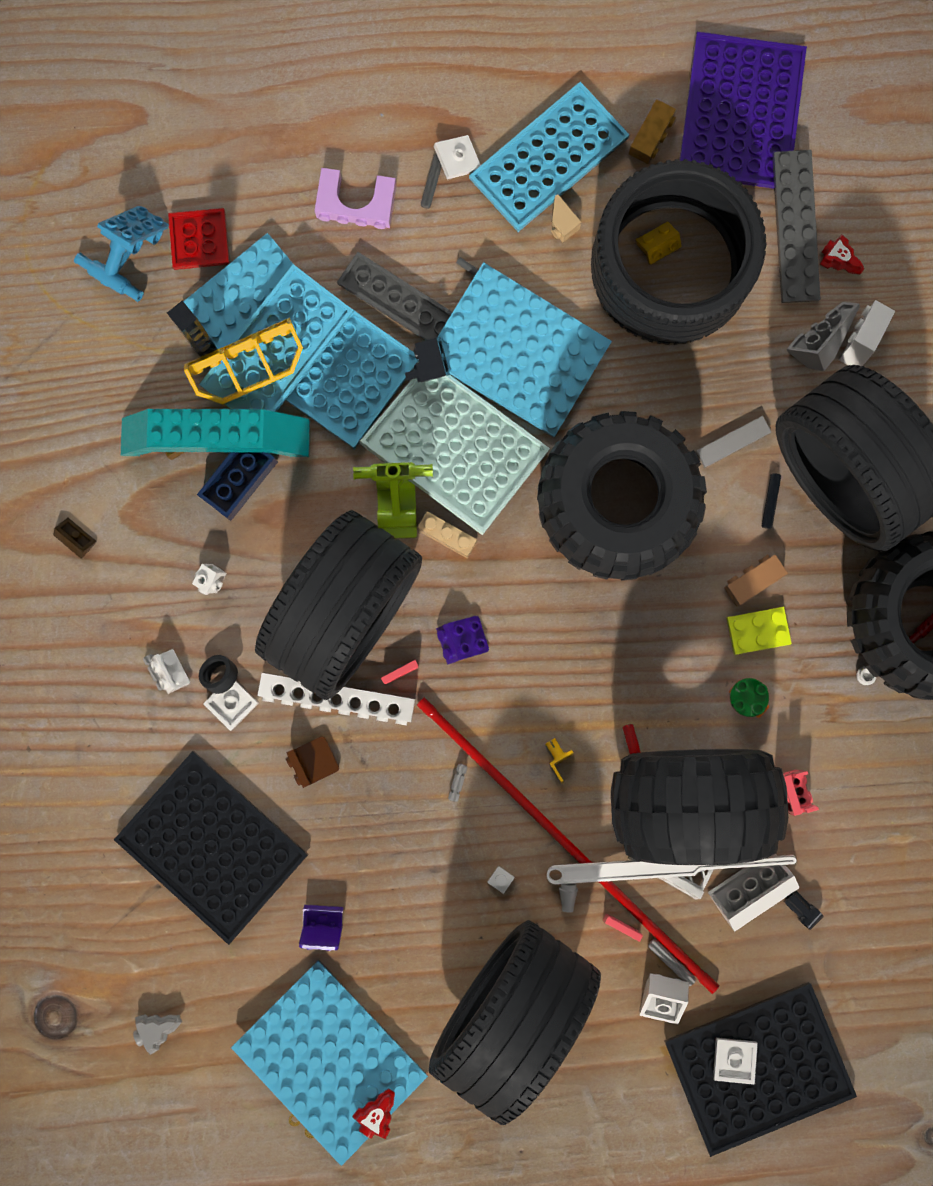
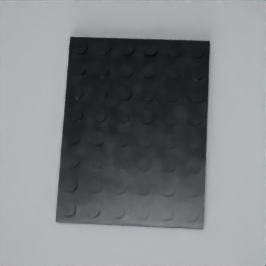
(211, 847)
(794, 1072)

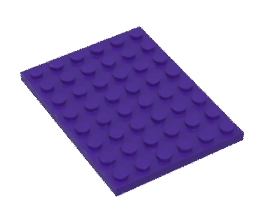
(742, 105)

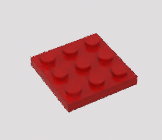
(198, 238)

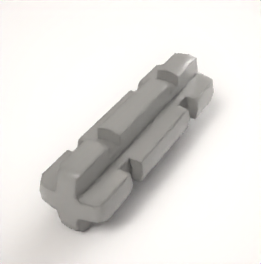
(147, 660)
(457, 782)

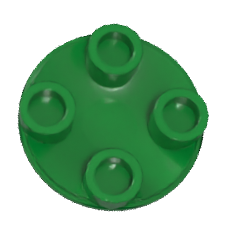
(749, 697)

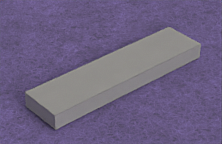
(733, 442)

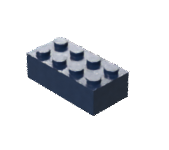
(236, 481)

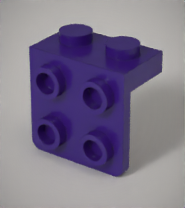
(462, 639)
(321, 927)

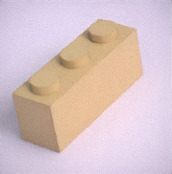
(447, 534)

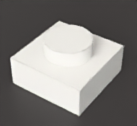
(500, 879)

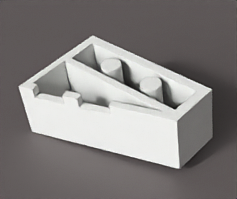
(867, 334)

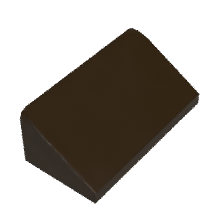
(74, 537)

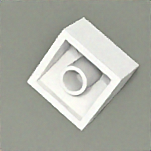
(664, 998)

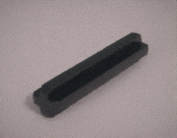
(771, 501)

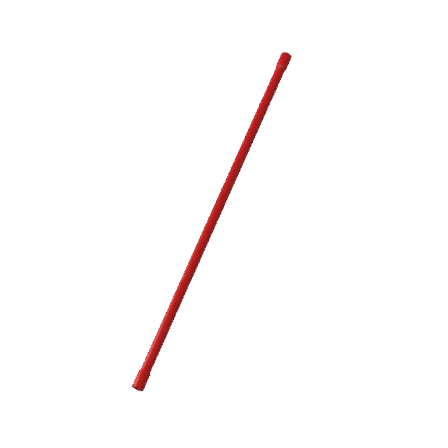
(703, 977)

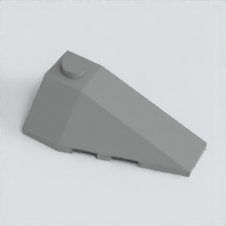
(822, 342)

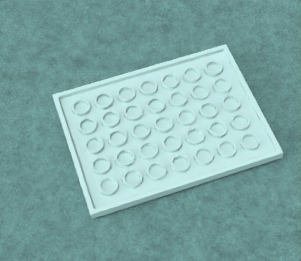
(473, 448)

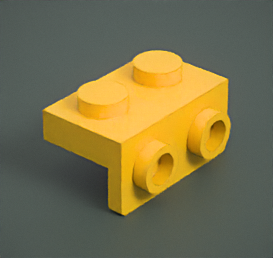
(659, 242)

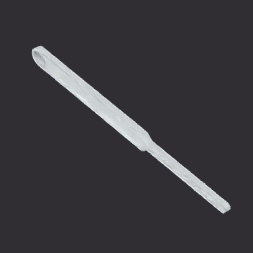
(642, 870)

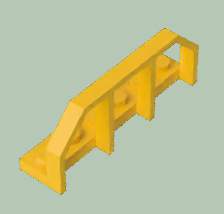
(231, 351)

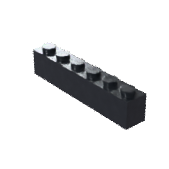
(191, 329)

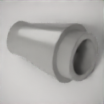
(568, 895)

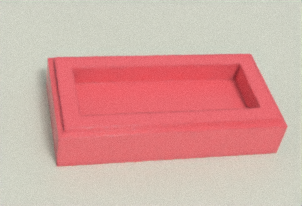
(400, 672)
(622, 927)

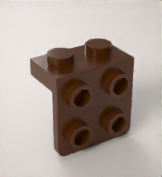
(312, 762)

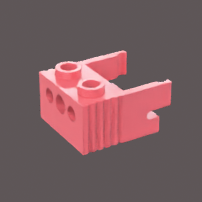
(794, 806)

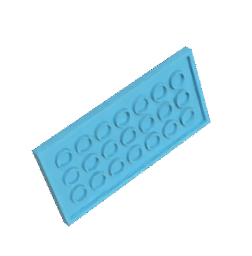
(316, 319)

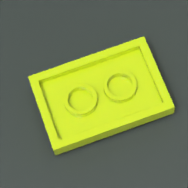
(758, 630)

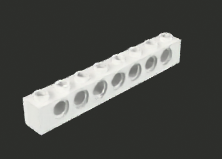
(406, 705)

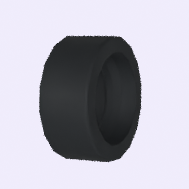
(210, 666)

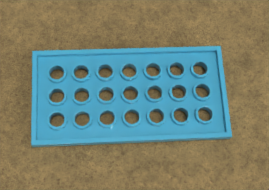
(537, 131)

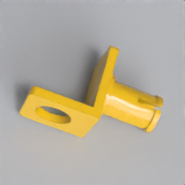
(558, 756)

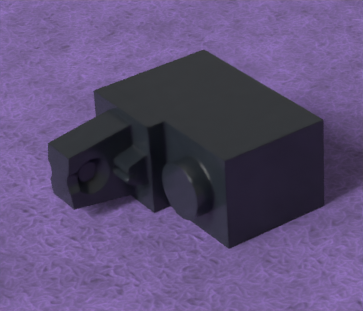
(431, 361)

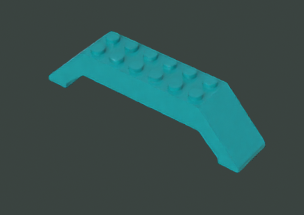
(215, 432)

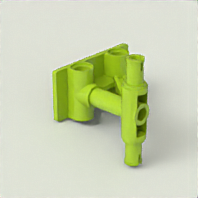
(395, 495)

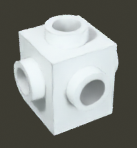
(209, 579)

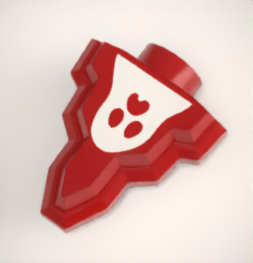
(841, 256)
(376, 1115)

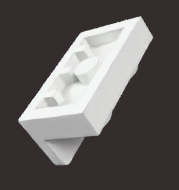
(170, 671)

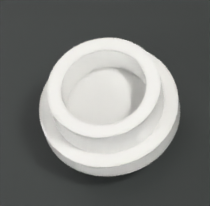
(864, 676)

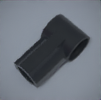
(806, 912)

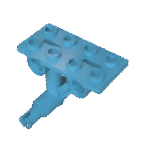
(126, 236)

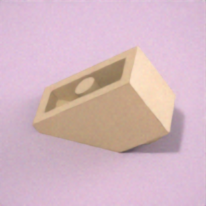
(563, 220)

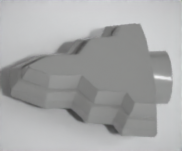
(154, 1030)

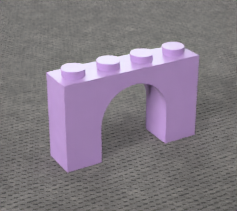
(376, 213)

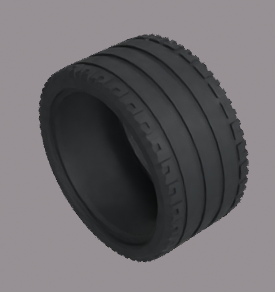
(703, 192)
(862, 456)
(337, 604)
(516, 1023)

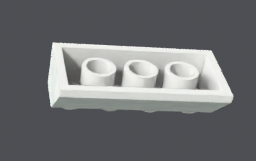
(752, 892)

